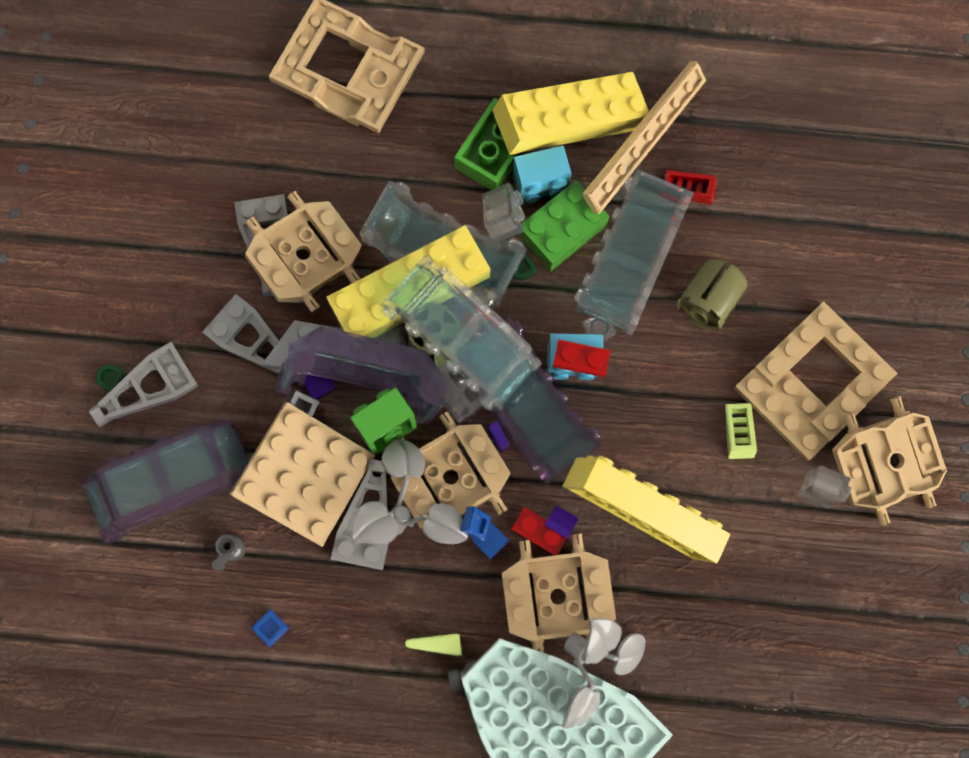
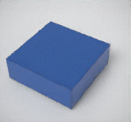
(475, 523)
(493, 542)
(270, 628)

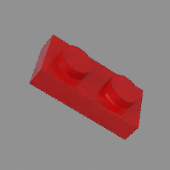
(581, 358)
(533, 528)

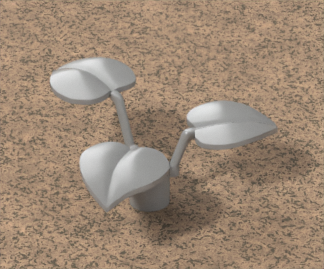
(377, 526)
(602, 638)

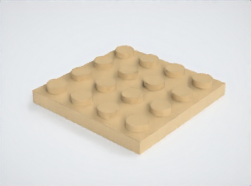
(302, 474)

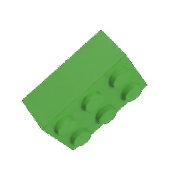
(485, 153)
(562, 226)
(384, 420)

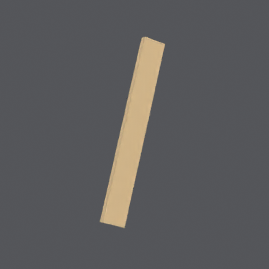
(644, 137)

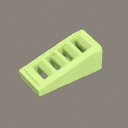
(735, 450)
(442, 644)

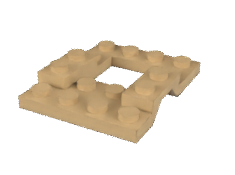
(376, 80)
(791, 405)

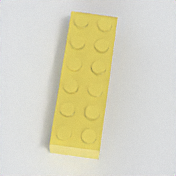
(570, 112)
(358, 303)
(646, 508)

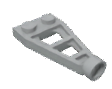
(266, 211)
(231, 321)
(171, 368)
(362, 553)

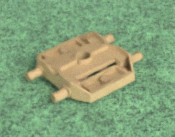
(275, 249)
(444, 456)
(919, 467)
(551, 574)

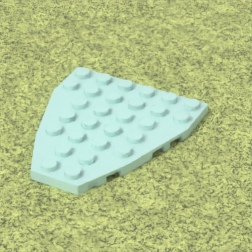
(523, 700)

